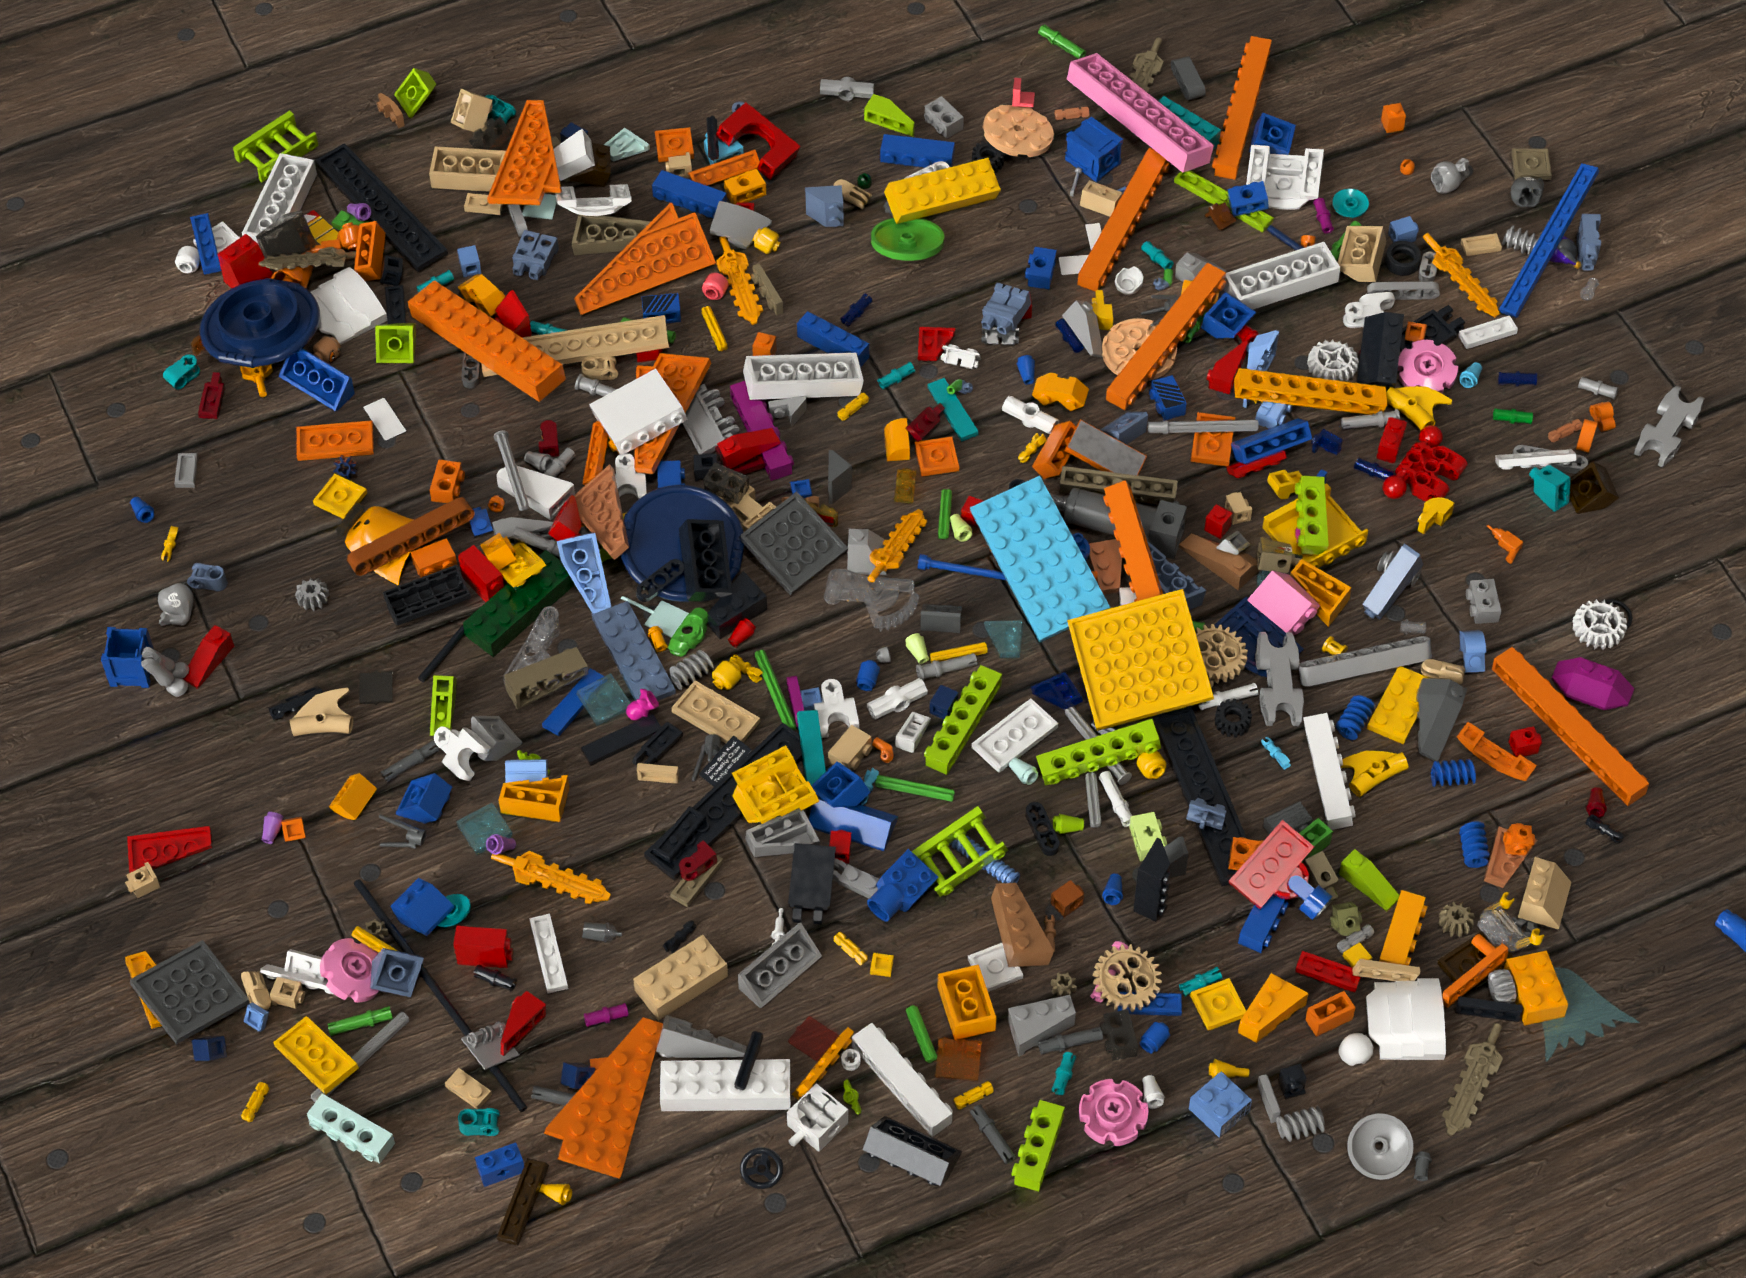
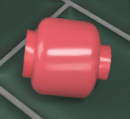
(715, 286)

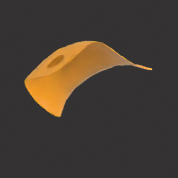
(381, 522)

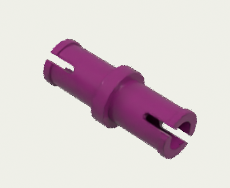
(1323, 215)
(605, 1014)

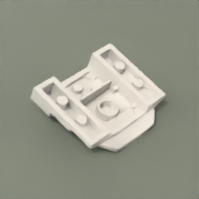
(1287, 178)
(597, 206)
(347, 306)
(1407, 1019)

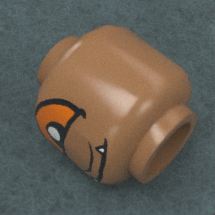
(327, 349)

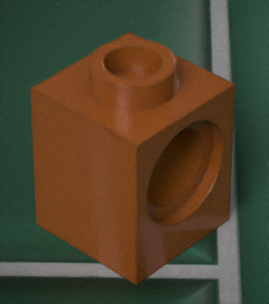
(1067, 898)

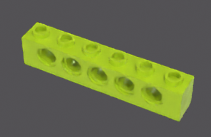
(1104, 743)
(943, 760)

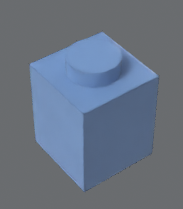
(1403, 230)
(469, 261)

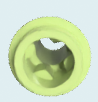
(961, 529)
(917, 647)

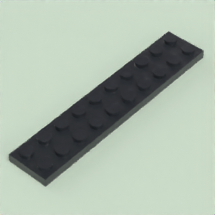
(396, 220)
(1200, 779)
(719, 803)

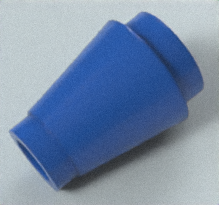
(1026, 367)
(142, 510)
(1113, 891)

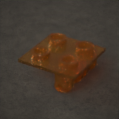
(958, 1059)

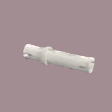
(1237, 693)
(1120, 805)

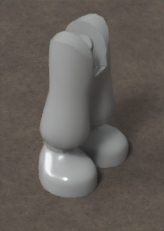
(166, 671)

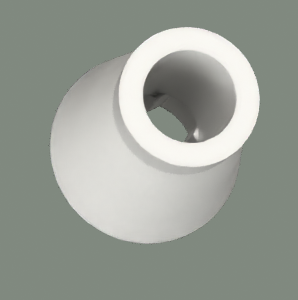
(1152, 1093)

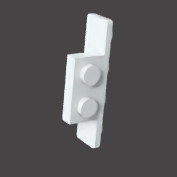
(300, 968)

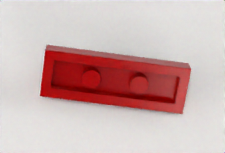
(1240, 470)
(1327, 971)

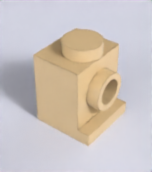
(679, 165)
(1239, 507)
(142, 881)
(287, 992)

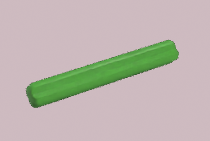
(915, 788)

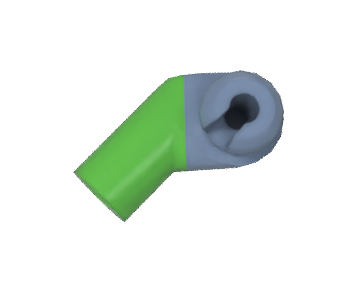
(1166, 282)
(960, 386)

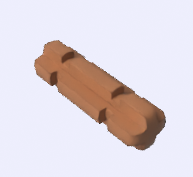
(1071, 113)
(1565, 430)

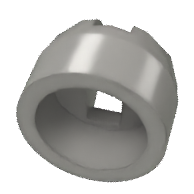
(883, 655)

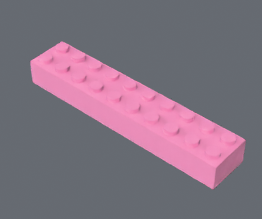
(1140, 112)

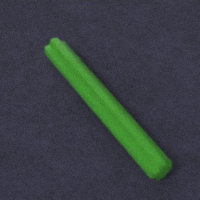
(774, 689)

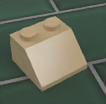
(471, 110)

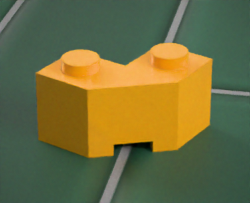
(483, 293)
(1068, 392)

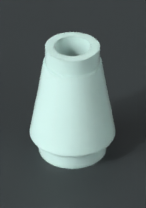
(1024, 771)

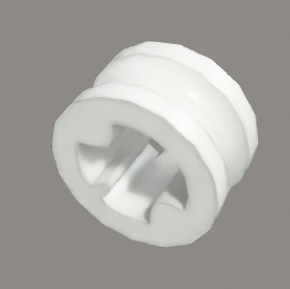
(850, 1053)

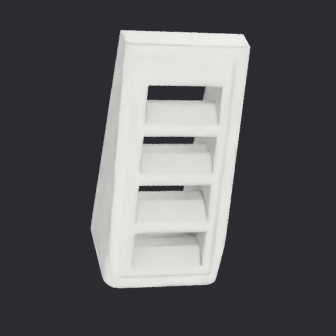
(914, 731)

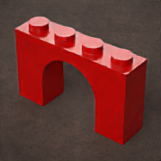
(749, 121)

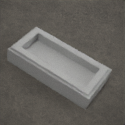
(186, 470)
(1268, 1098)

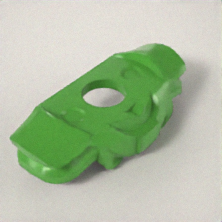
(681, 642)

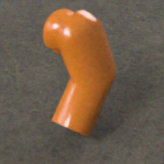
(886, 750)

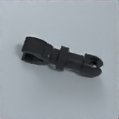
(1595, 823)
(680, 936)

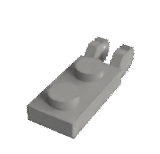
(855, 879)

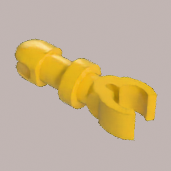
(1032, 447)
(170, 543)
(752, 672)

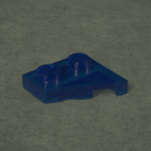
(1058, 691)

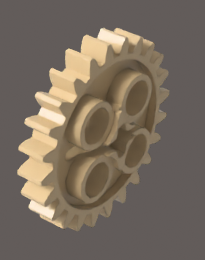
(1217, 653)
(1144, 972)

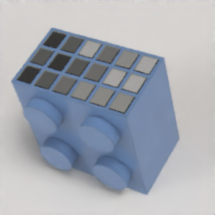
(1220, 1104)

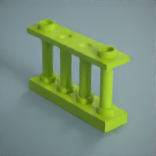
(270, 133)
(958, 831)

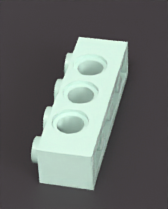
(327, 1108)

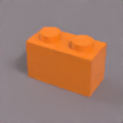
(433, 558)
(1330, 1013)

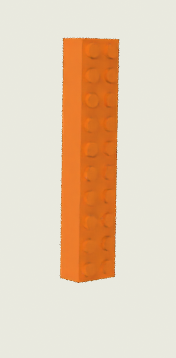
(487, 340)

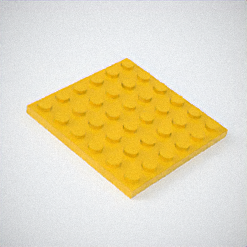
(1140, 660)

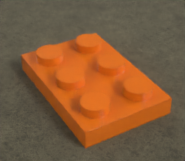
(1212, 446)

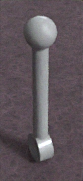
(1078, 171)

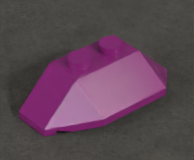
(1592, 683)

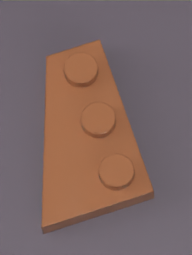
(1107, 562)

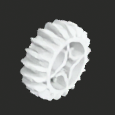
(1328, 360)
(1600, 630)

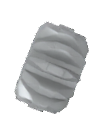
(312, 594)
(1502, 986)

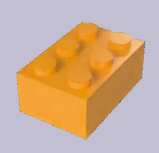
(1537, 988)
(966, 1002)

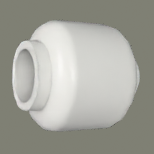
(187, 259)

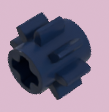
(347, 462)

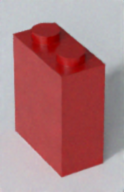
(480, 573)
(482, 946)

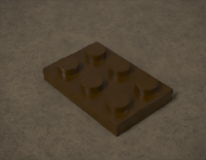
(1463, 959)

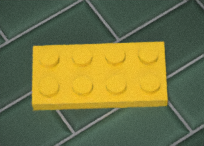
(525, 565)
(1398, 706)
(316, 1055)

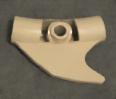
(322, 715)

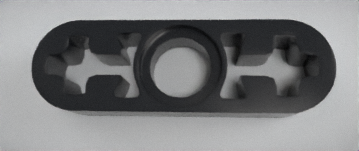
(660, 572)
(1043, 820)

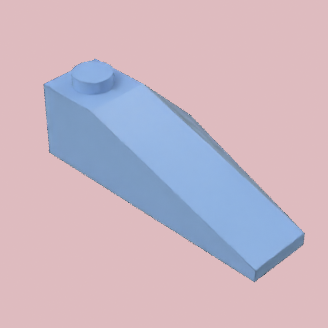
(1261, 353)
(584, 565)

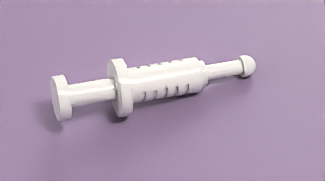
(778, 932)

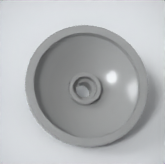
(1382, 1162)

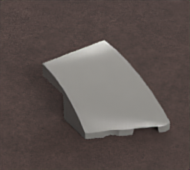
(737, 224)

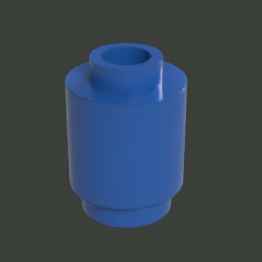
(867, 675)
(1154, 1037)

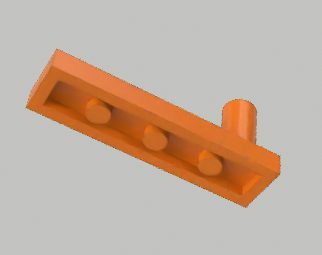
(1493, 959)

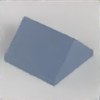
(1127, 426)
(395, 972)

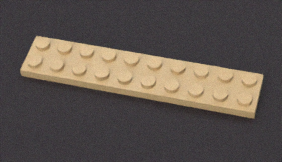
(601, 341)

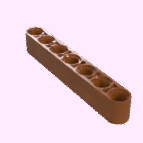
(410, 536)

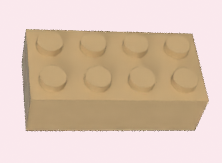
(464, 168)
(680, 977)

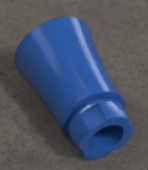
(1733, 927)

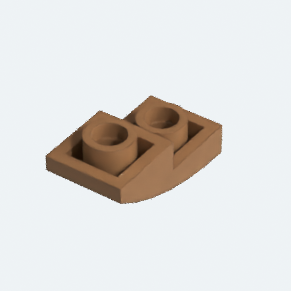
(390, 110)

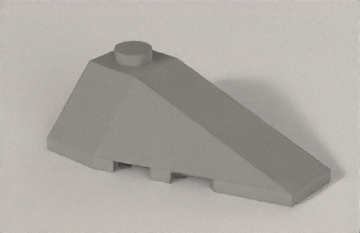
(683, 1041)

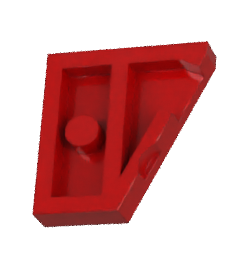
(932, 341)

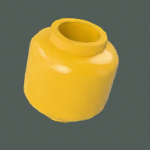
(766, 240)
(726, 675)
(1151, 765)

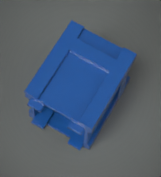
(1093, 149)
(124, 657)

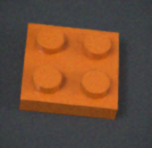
(673, 143)
(936, 456)

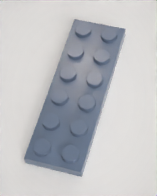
(632, 651)

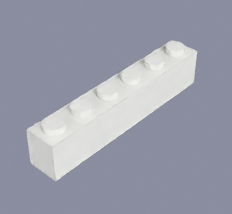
(1328, 771)
(902, 1079)

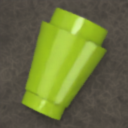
(1067, 824)

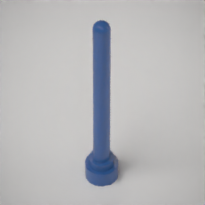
(925, 563)

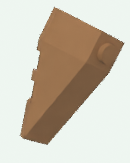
(1230, 567)

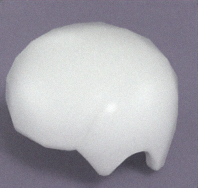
(1129, 280)
(1356, 1049)

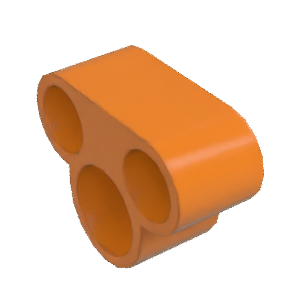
(1603, 414)
(1586, 435)

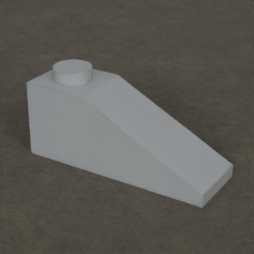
(1085, 326)
(507, 526)

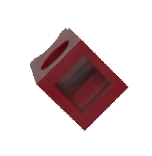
(550, 436)
(698, 863)

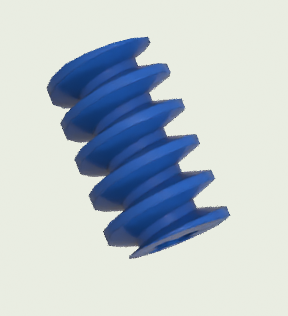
(1355, 717)
(1453, 772)
(1474, 844)

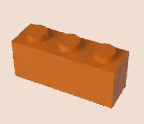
(369, 251)
(1052, 455)

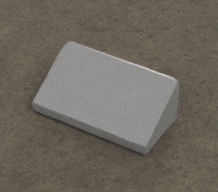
(1234, 543)

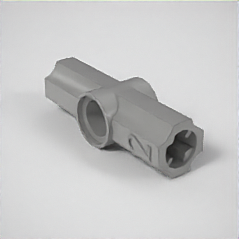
(846, 88)

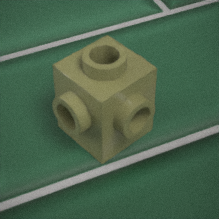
(1346, 918)

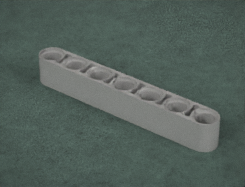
(1365, 661)

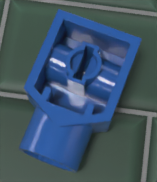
(901, 886)

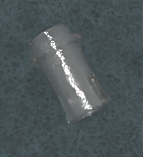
(1587, 293)
(1412, 627)

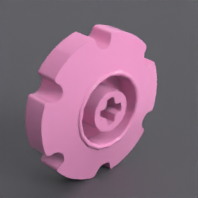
(1427, 366)
(349, 970)
(1113, 1112)

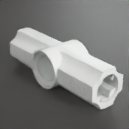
(1029, 414)
(897, 698)

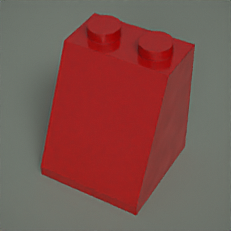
(241, 262)

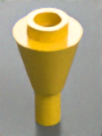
(1228, 1069)
(558, 1192)

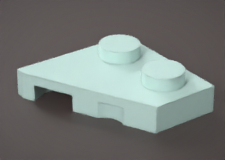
(625, 145)

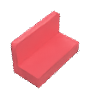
(1022, 99)

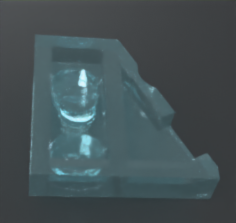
(1006, 637)

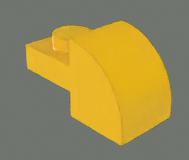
(1103, 311)
(1283, 482)
(1435, 511)

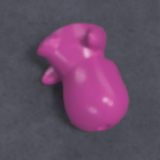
(642, 706)

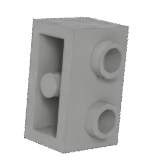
(1484, 601)

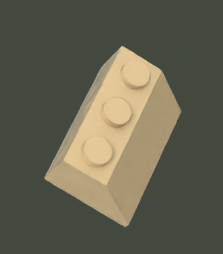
(1362, 252)
(1545, 894)

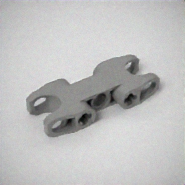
(1663, 436)
(1278, 666)

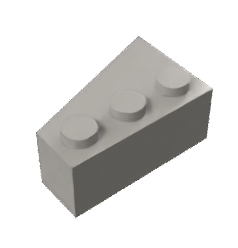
(781, 834)
(1040, 1021)

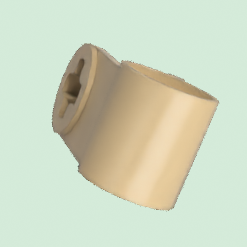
(598, 368)

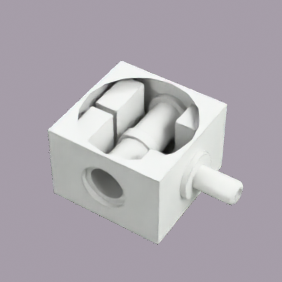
(816, 1118)

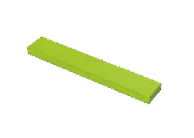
(1215, 194)

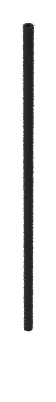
(436, 989)

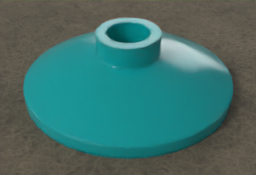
(1350, 203)
(461, 910)

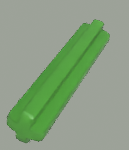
(945, 511)
(921, 1034)

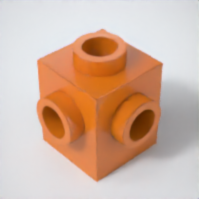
(1518, 839)

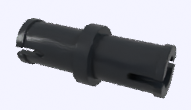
(495, 977)

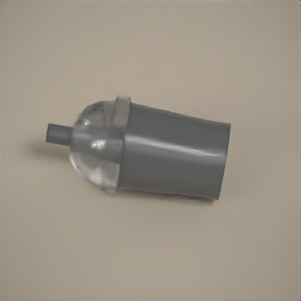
(600, 931)

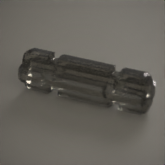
(350, 519)

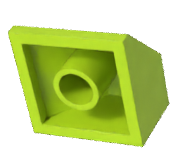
(414, 90)
(395, 343)

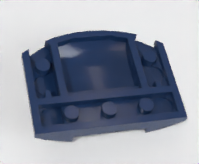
(1248, 624)

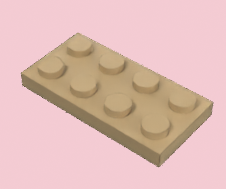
(715, 713)

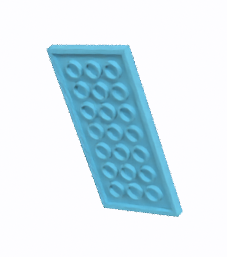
(1039, 557)

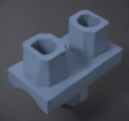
(1206, 814)

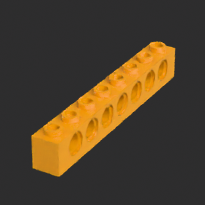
(1309, 392)

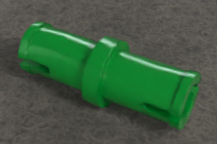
(1512, 416)

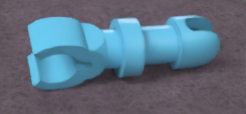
(1275, 752)
(869, 779)

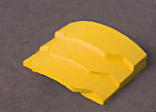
(772, 787)

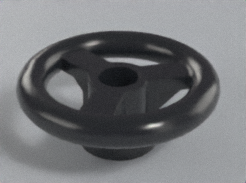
(761, 1160)

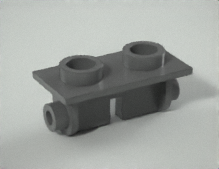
(991, 337)

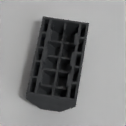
(426, 595)

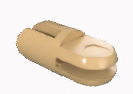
(853, 193)
(1443, 670)
(256, 989)

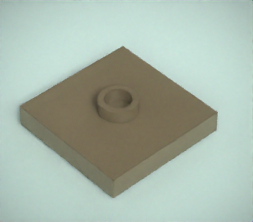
(1531, 163)

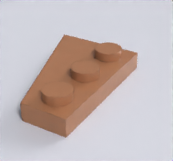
(1502, 865)

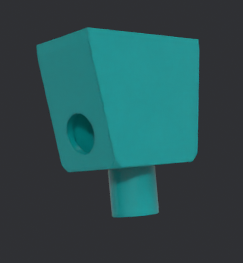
(1551, 486)

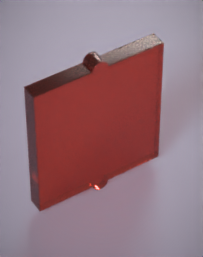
(812, 1038)

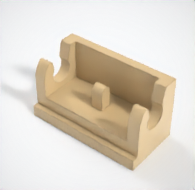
(1100, 198)

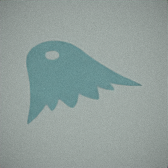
(1584, 1012)

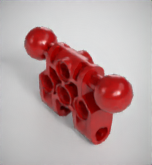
(1423, 465)

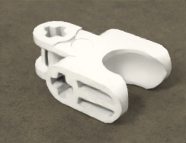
(1368, 305)
(627, 479)
(835, 707)
(458, 749)

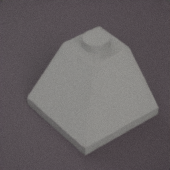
(1191, 265)
(860, 545)
(496, 735)

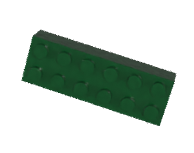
(516, 608)

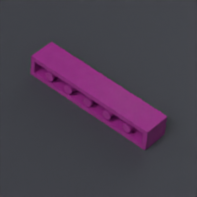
(755, 417)

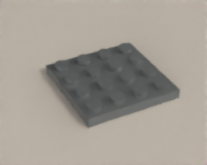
(793, 543)
(189, 992)

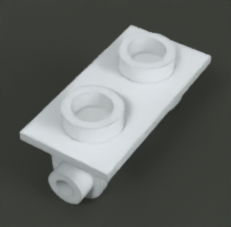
(967, 356)

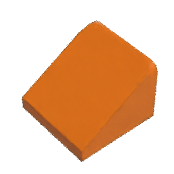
(1415, 331)

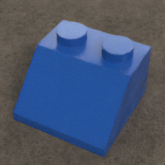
(1273, 133)
(1226, 317)
(840, 787)
(424, 799)
(421, 907)

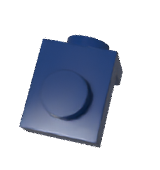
(480, 522)

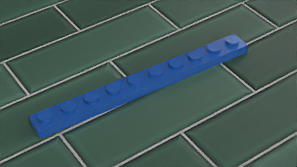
(1549, 240)

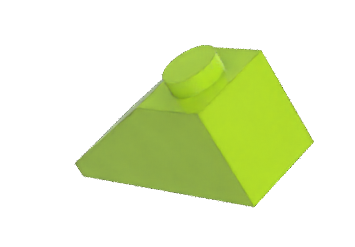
(886, 114)
(442, 702)
(1368, 879)

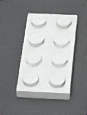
(1014, 735)

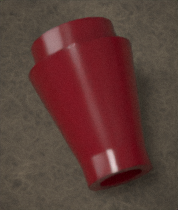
(1596, 803)

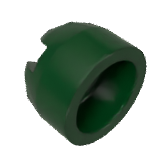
(862, 183)

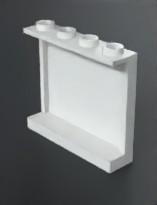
(638, 411)

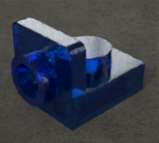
(1328, 441)

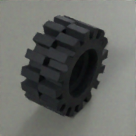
(987, 149)
(1233, 727)

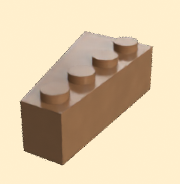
(1019, 929)

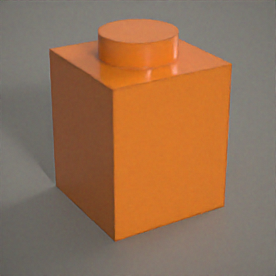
(1393, 118)
(764, 345)

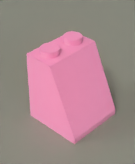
(1284, 602)

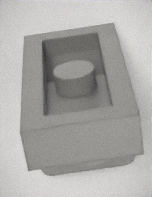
(791, 407)

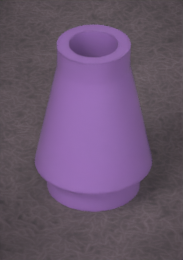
(360, 211)
(271, 827)
(498, 844)

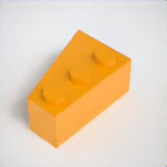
(1323, 588)

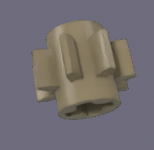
(379, 928)
(1063, 985)

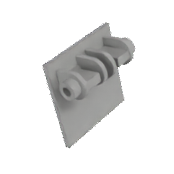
(486, 1045)

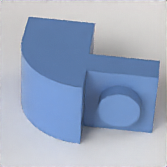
(1473, 648)

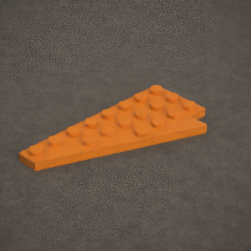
(529, 161)
(657, 255)
(683, 377)
(604, 1111)

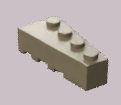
(545, 677)

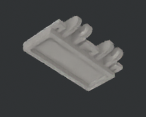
(705, 421)

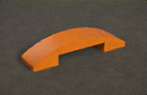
(1493, 755)

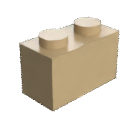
(850, 748)

